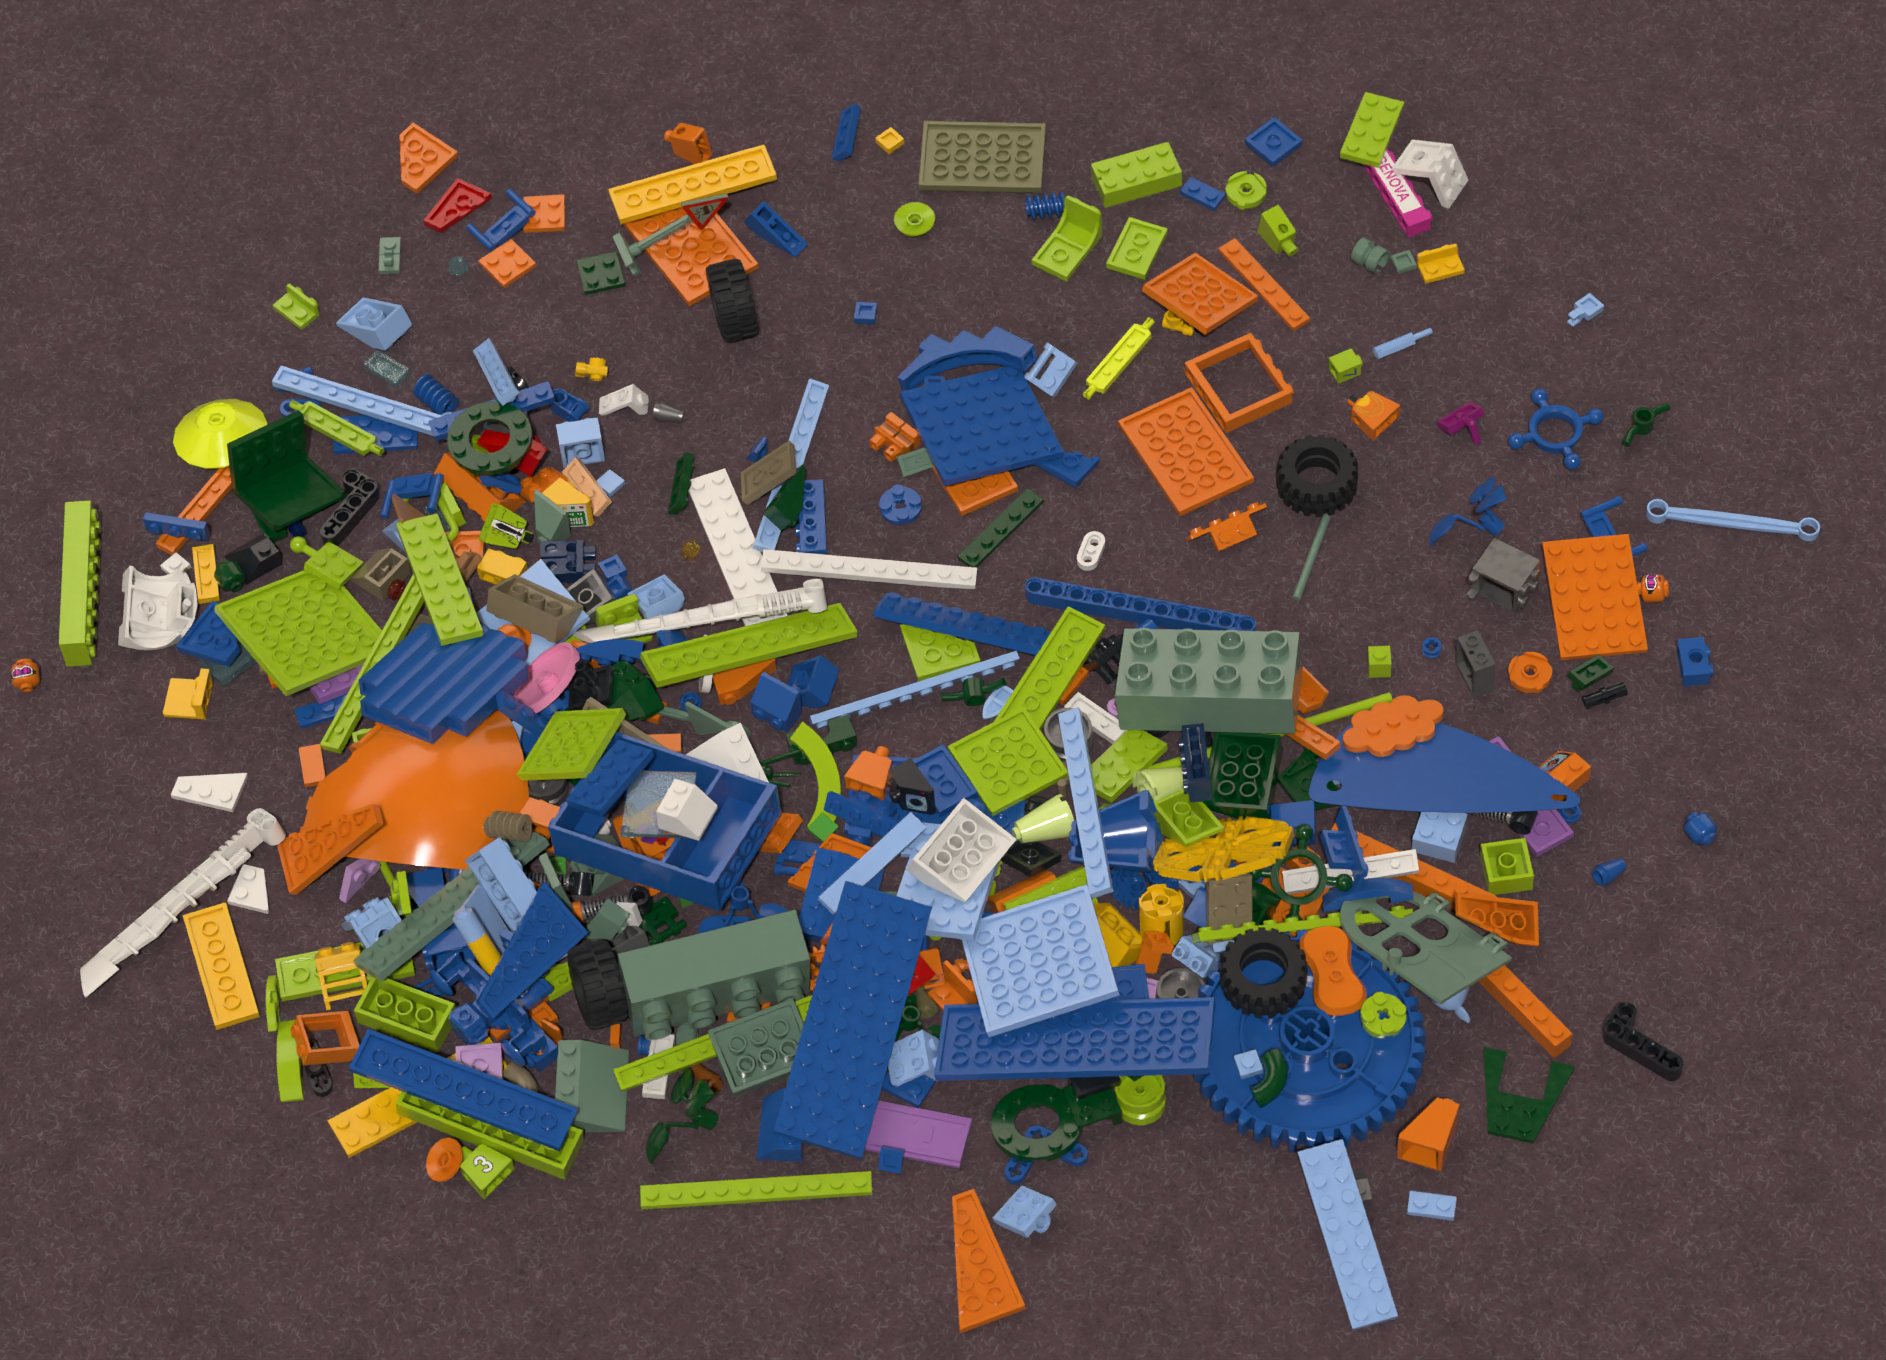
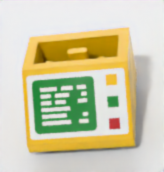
(572, 502)

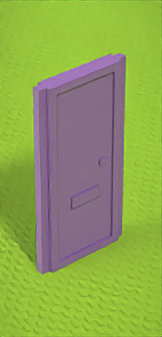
(921, 1132)

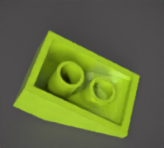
(1185, 820)

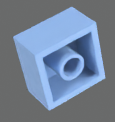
(580, 440)
(1440, 834)

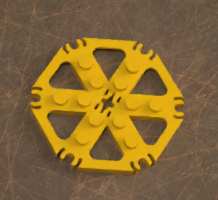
(1229, 845)

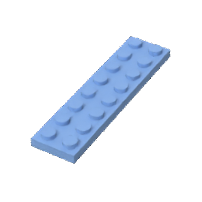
(1347, 1235)

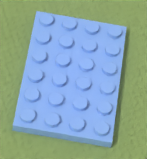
(948, 915)

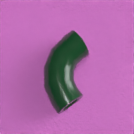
(1275, 1078)

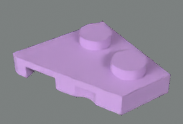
(356, 875)

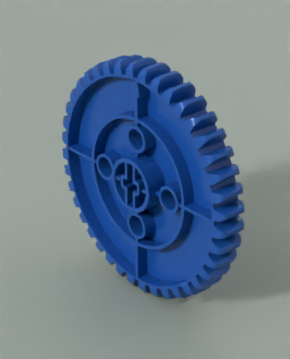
(1319, 1098)

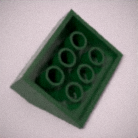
(1244, 773)

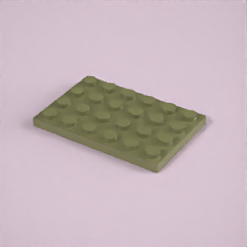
(982, 156)

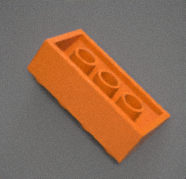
(472, 490)

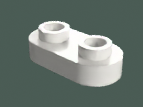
(1091, 552)

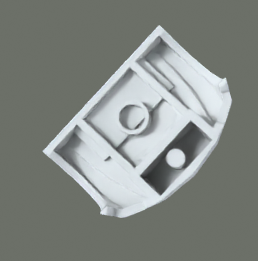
(156, 609)

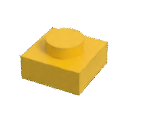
(889, 140)

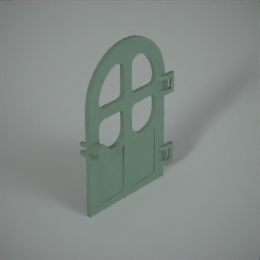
(1442, 965)

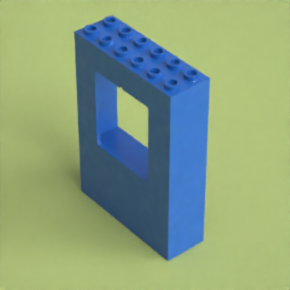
(691, 868)

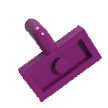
(1463, 417)

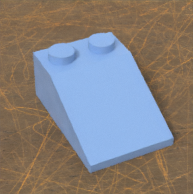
(375, 322)

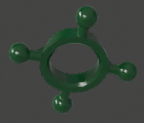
(1303, 833)

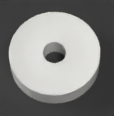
(705, 683)

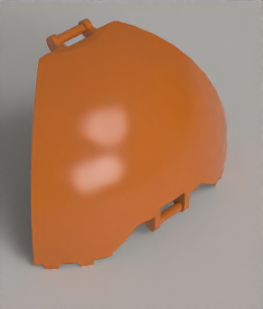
(426, 792)

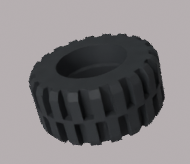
(731, 300)
(1313, 497)
(597, 984)
(1263, 998)

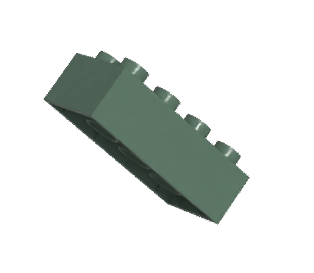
(1209, 678)
(715, 974)

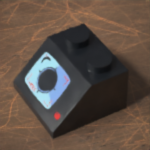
(911, 788)

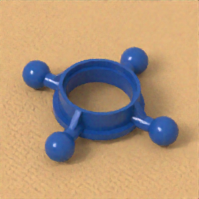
(1539, 397)

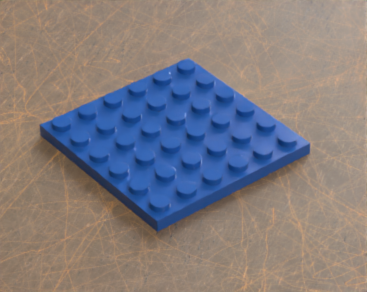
(981, 425)

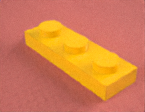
(204, 568)

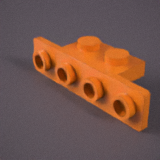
(1231, 531)

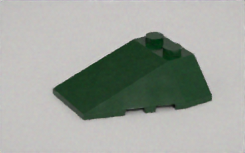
(633, 693)

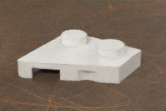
(250, 890)

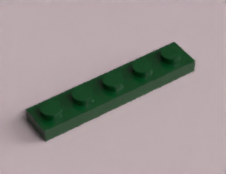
(1000, 529)

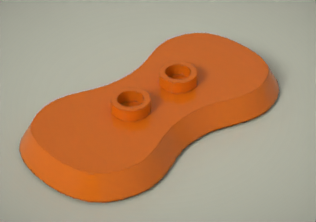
(1335, 983)

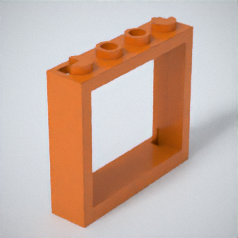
(1250, 413)

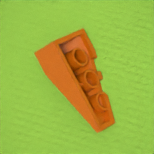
(1505, 917)

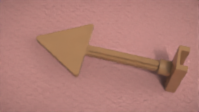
(468, 560)

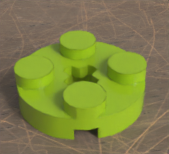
(1249, 199)
(1383, 1003)

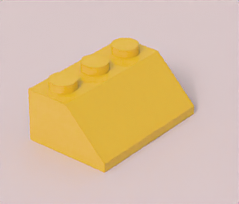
(1119, 935)

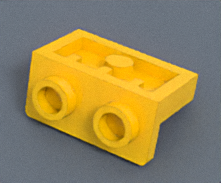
(1439, 263)

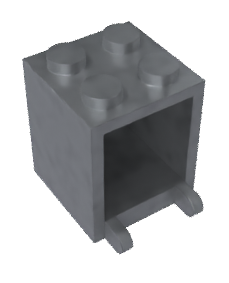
(1505, 576)

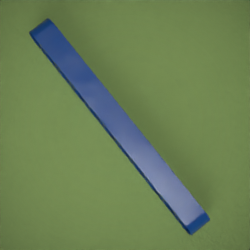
(1130, 605)

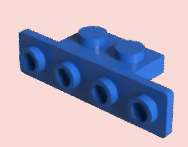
(863, 811)
(1343, 847)

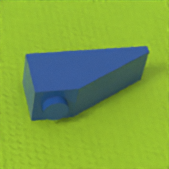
(775, 230)

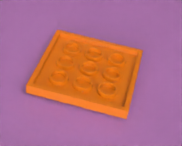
(1200, 293)

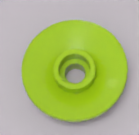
(914, 212)

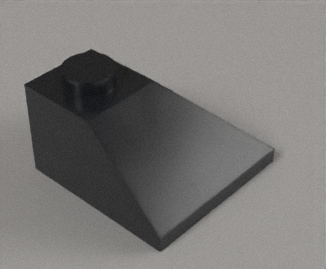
(256, 558)

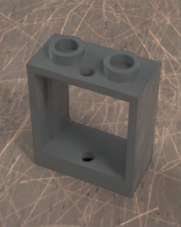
(1475, 661)

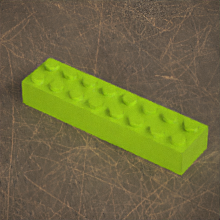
(79, 583)
(477, 1132)

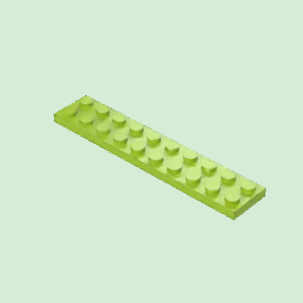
(747, 645)

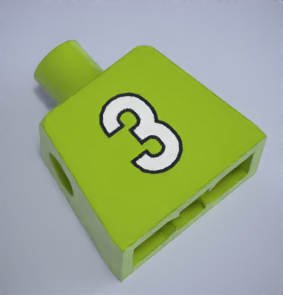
(485, 1168)

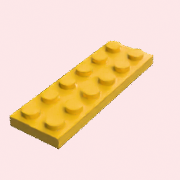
(221, 966)

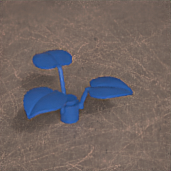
(1488, 519)
(739, 901)

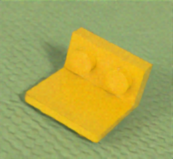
(189, 697)

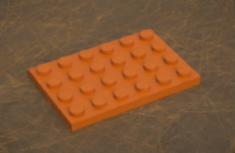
(688, 251)
(1185, 451)
(1594, 597)

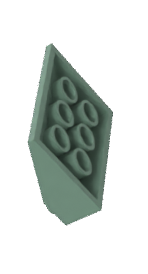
(757, 1047)
(588, 1083)

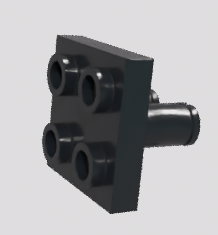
(1105, 650)
(590, 683)

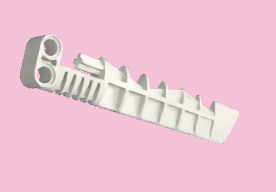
(809, 597)
(220, 864)

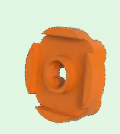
(1530, 683)

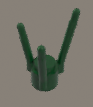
(769, 771)

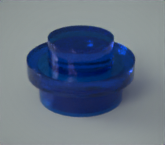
(297, 529)

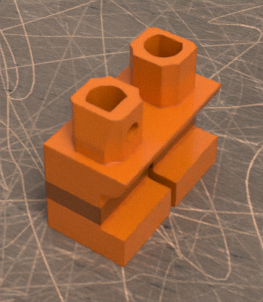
(896, 436)

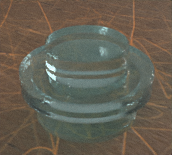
(458, 266)

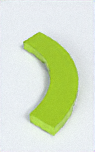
(823, 763)

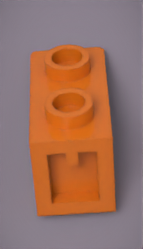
(1152, 948)

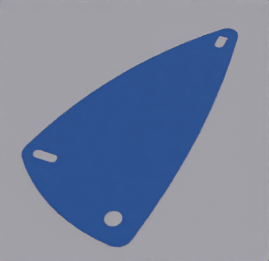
(1439, 775)

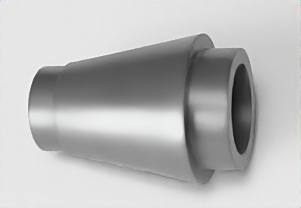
(667, 413)

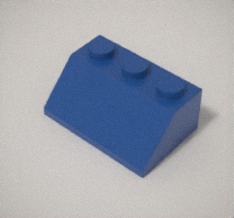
(771, 1145)

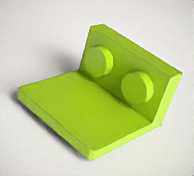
(621, 612)

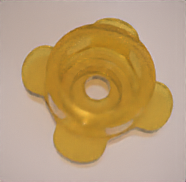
(690, 549)

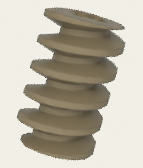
(508, 826)

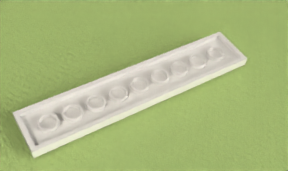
(731, 538)

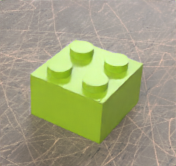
(1506, 866)

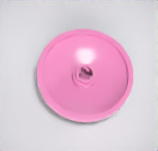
(548, 676)

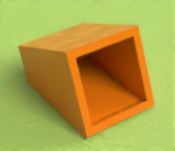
(1430, 1135)

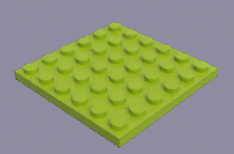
(301, 630)

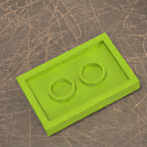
(1137, 248)

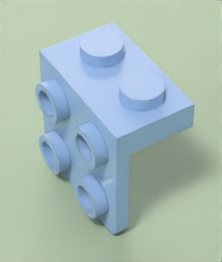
(913, 1058)

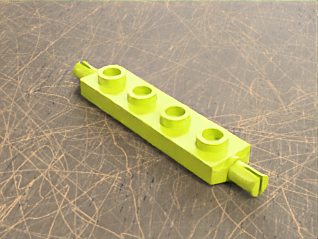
(1118, 358)

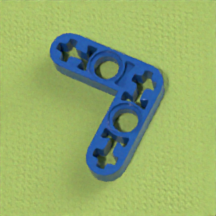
(1023, 1171)

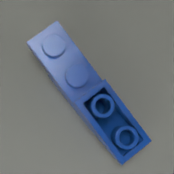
(609, 651)

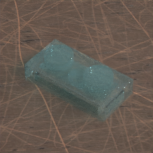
(387, 368)

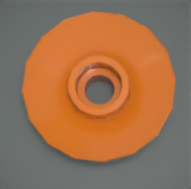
(444, 1159)

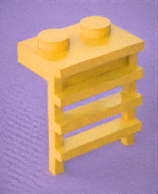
(335, 961)

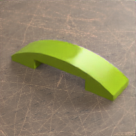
(288, 1065)

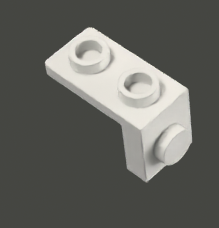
(627, 396)

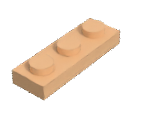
(585, 483)

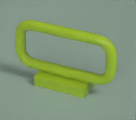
(450, 511)

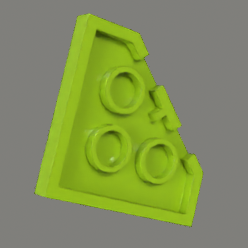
(936, 652)

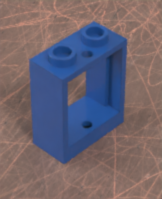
(444, 947)

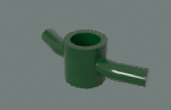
(1643, 428)
(973, 691)

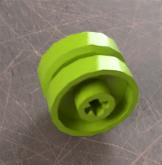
(1141, 1100)

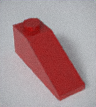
(495, 441)

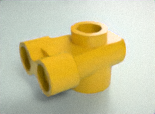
(1175, 323)
(595, 369)

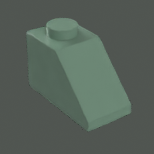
(607, 922)

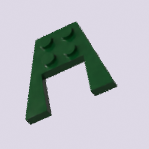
(1517, 1115)

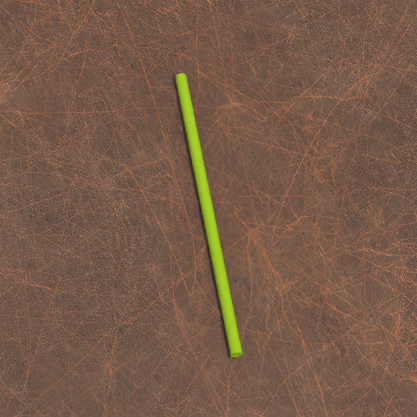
(1316, 720)

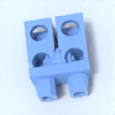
(1197, 956)

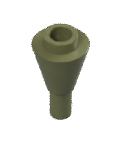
(925, 1003)

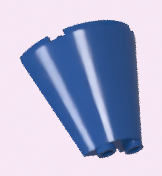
(1128, 832)

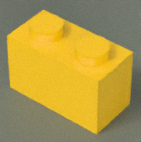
(498, 566)

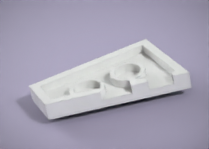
(214, 791)

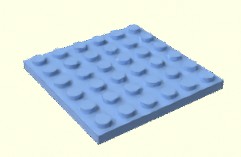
(1039, 961)

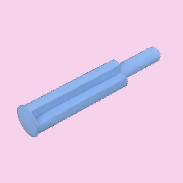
(1399, 343)

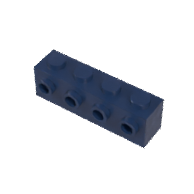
(1196, 763)

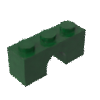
(840, 738)

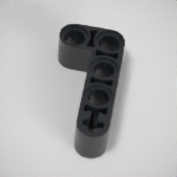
(336, 530)
(1666, 1064)

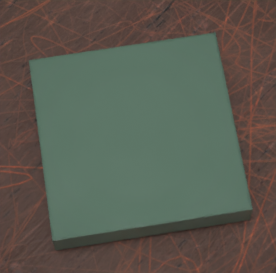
(555, 881)

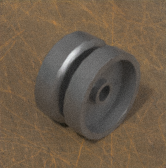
(1053, 732)
(551, 791)
(1179, 984)

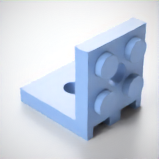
(374, 917)

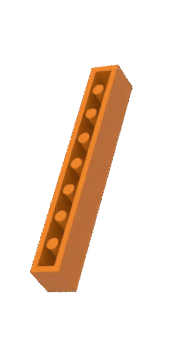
(1428, 880)

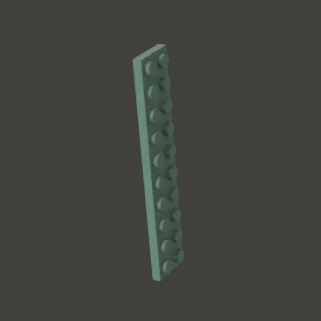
(432, 917)

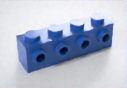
(812, 519)

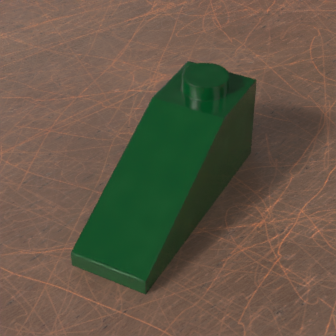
(787, 501)

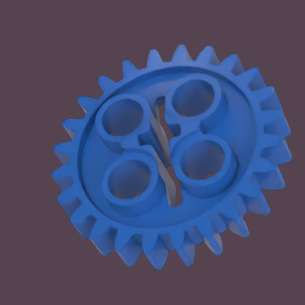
(1130, 885)

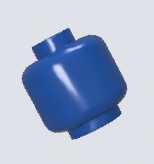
(1700, 828)

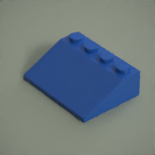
(826, 869)

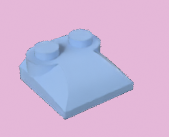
(659, 597)

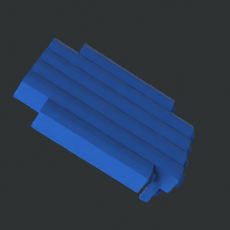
(444, 687)

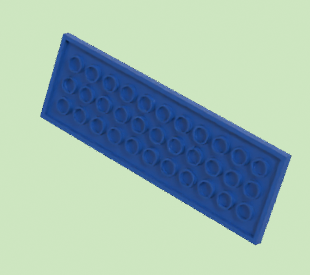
(852, 1020)
(1091, 1041)

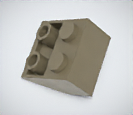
(381, 571)

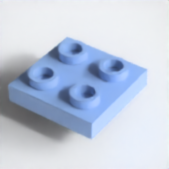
(1026, 1212)

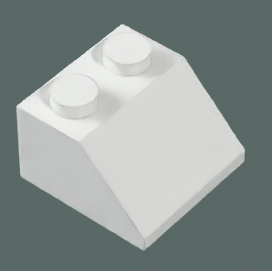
(685, 810)

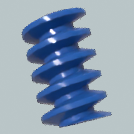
(1044, 205)
(434, 395)

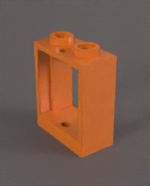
(324, 1021)

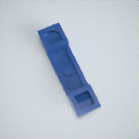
(1370, 888)

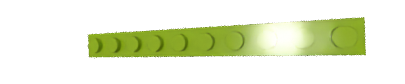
(391, 635)
(1228, 932)
(676, 1058)
(756, 1190)

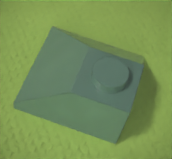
(550, 520)

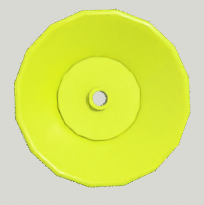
(206, 430)

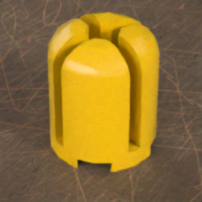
(1166, 915)

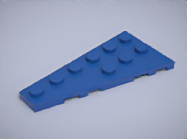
(537, 944)

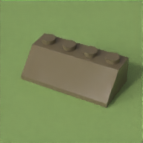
(533, 608)

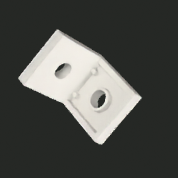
(1438, 164)

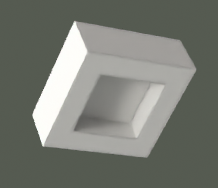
(174, 563)
(634, 917)

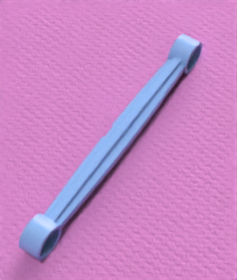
(1732, 520)

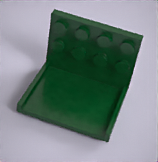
(277, 476)

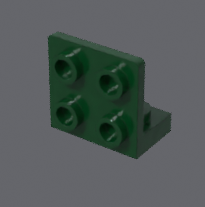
(1093, 1108)

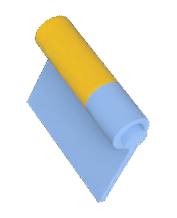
(480, 928)

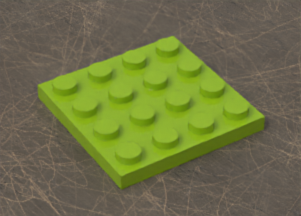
(571, 744)
(1008, 761)

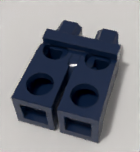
(567, 559)

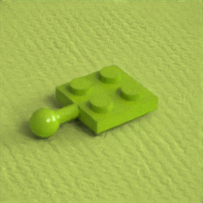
(329, 563)

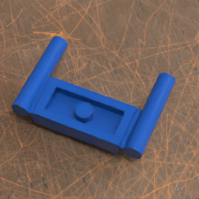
(506, 226)
(412, 487)
(1599, 525)

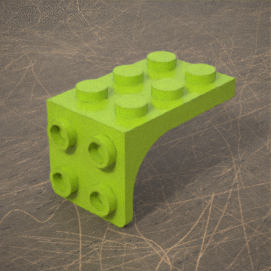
(1071, 241)

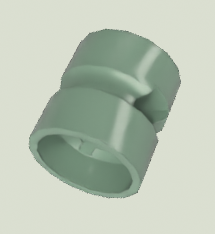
(1368, 254)

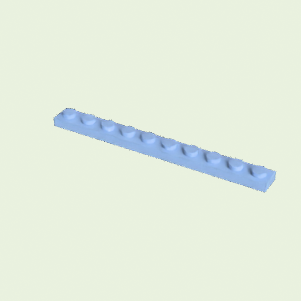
(354, 399)
(801, 438)
(922, 687)
(1085, 803)

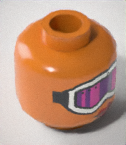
(1653, 588)
(25, 675)

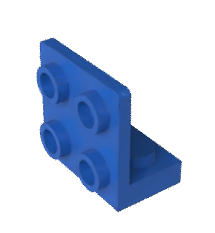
(1295, 815)

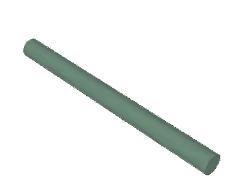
(1311, 557)

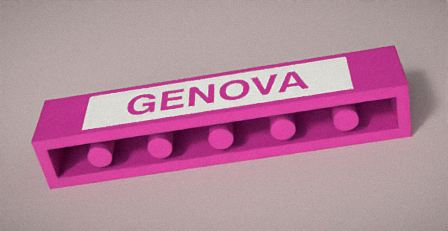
(1400, 196)

